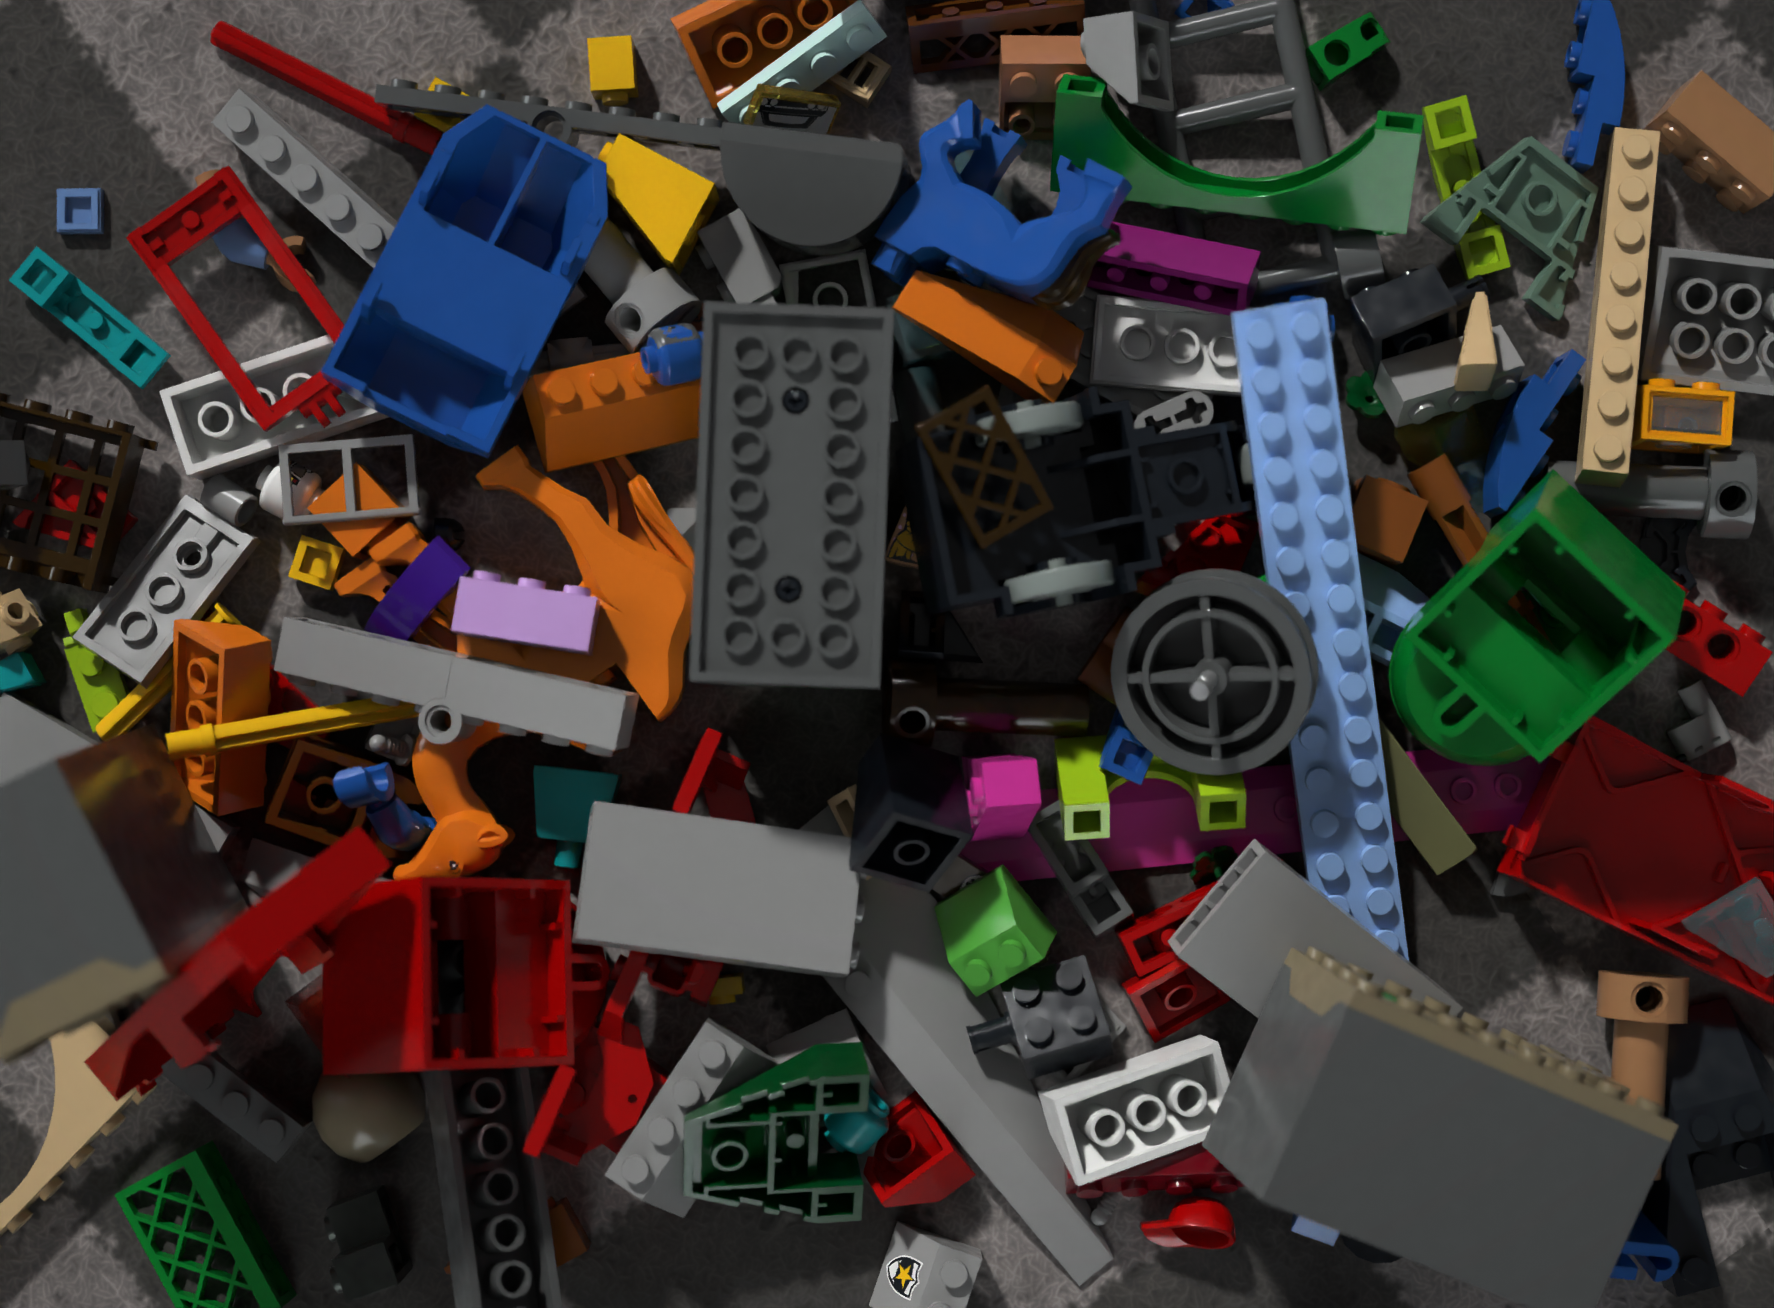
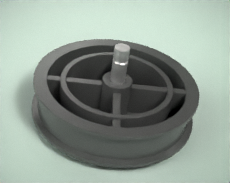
(1214, 671)

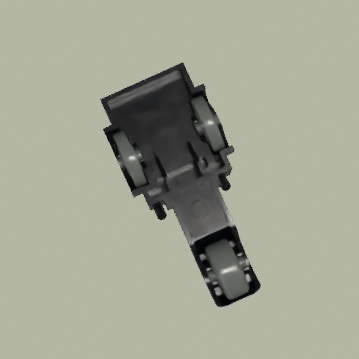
(1109, 494)

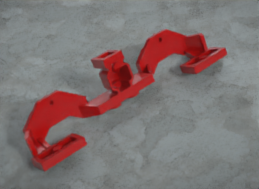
(625, 1074)

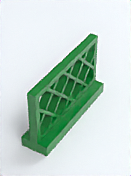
(231, 1219)

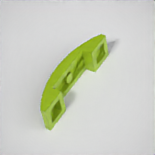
(1453, 164)

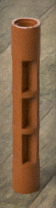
(1451, 508)

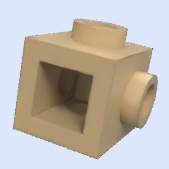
(17, 622)

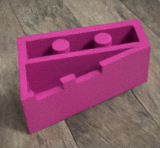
(1001, 794)

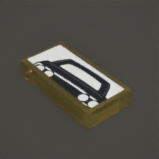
(792, 109)

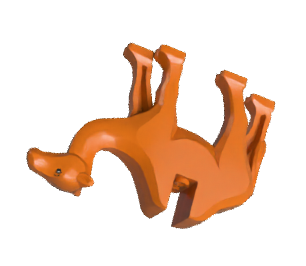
(644, 625)

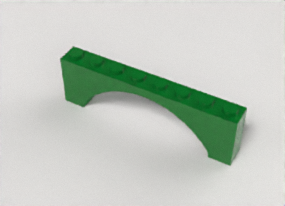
(1357, 188)

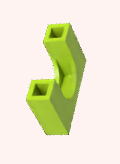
(1085, 790)

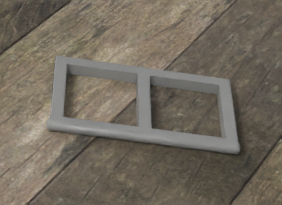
(349, 481)

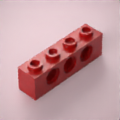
(1739, 662)
(1147, 936)

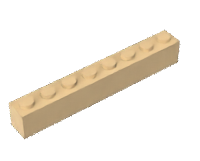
(1617, 308)

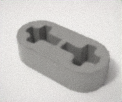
(1175, 406)

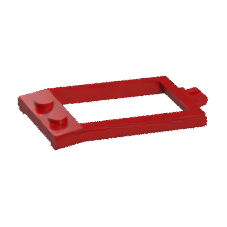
(192, 223)

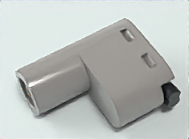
(1704, 727)

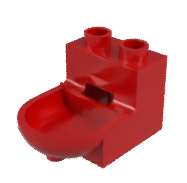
(524, 979)

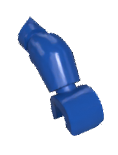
(389, 815)

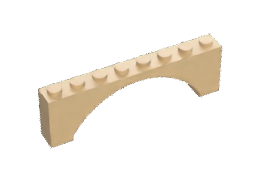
(79, 1116)

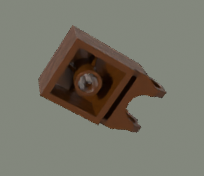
(326, 819)

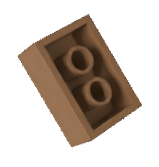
(1718, 142)

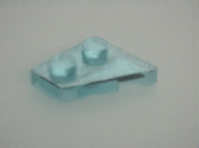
(1740, 925)

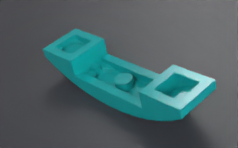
(90, 317)

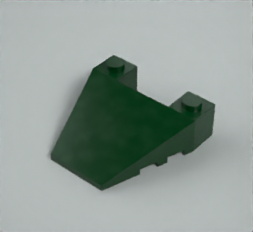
(764, 1138)

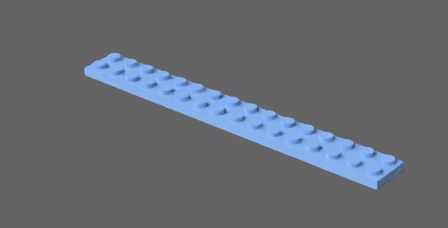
(1315, 564)

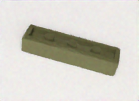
(1420, 810)

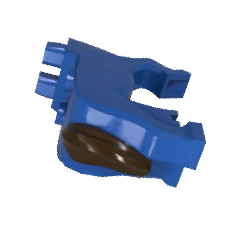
(959, 226)

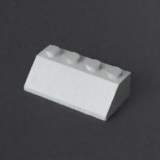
(1136, 1108)

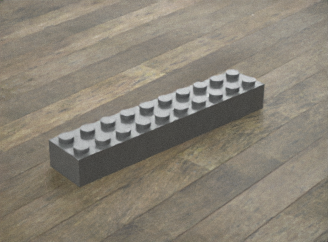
(487, 1184)

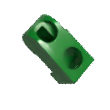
(1345, 50)

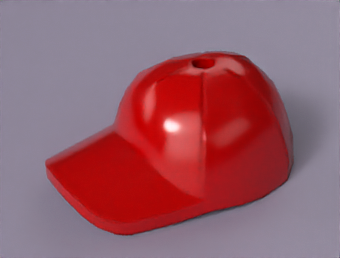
(1195, 1224)

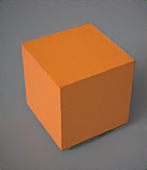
(371, 494)

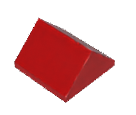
(1172, 997)

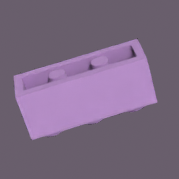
(526, 613)

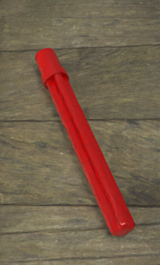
(399, 124)

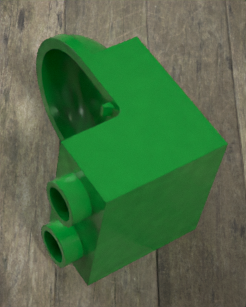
(1490, 686)

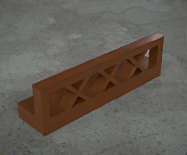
(971, 17)

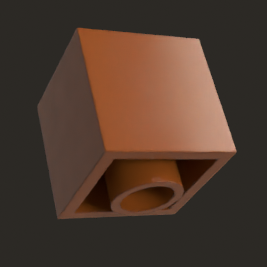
(1385, 518)

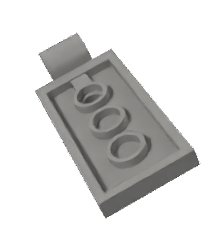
(137, 616)

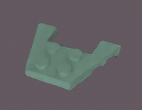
(1535, 201)

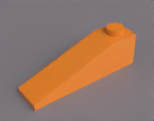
(1007, 338)

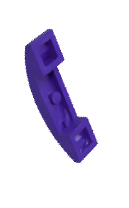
(418, 592)

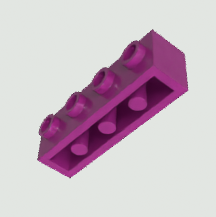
(1178, 270)

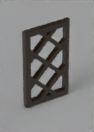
(945, 462)

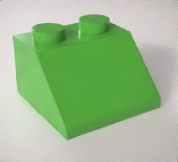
(992, 930)

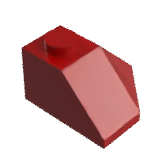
(915, 1158)

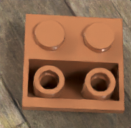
(1030, 78)

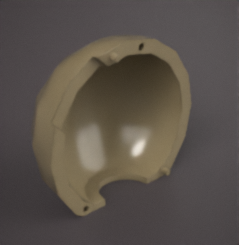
(367, 1112)

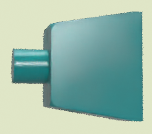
(564, 806)

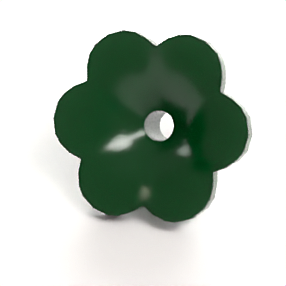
(1363, 396)

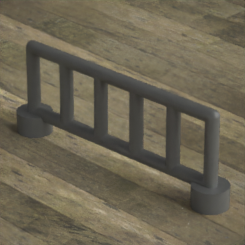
(1345, 254)

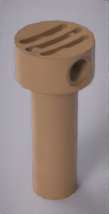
(1643, 1030)

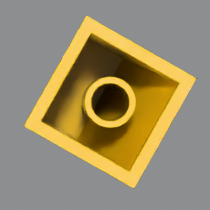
(659, 198)

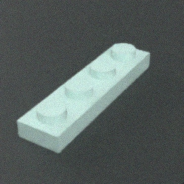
(812, 59)

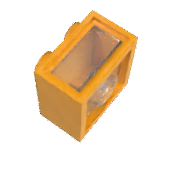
(1681, 417)

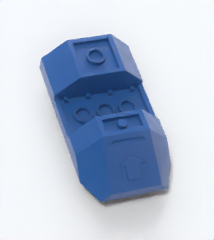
(472, 280)

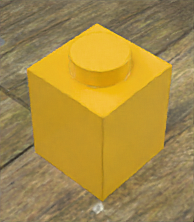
(612, 69)

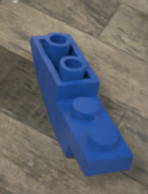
(1600, 66)
(1519, 439)

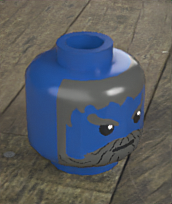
(673, 354)

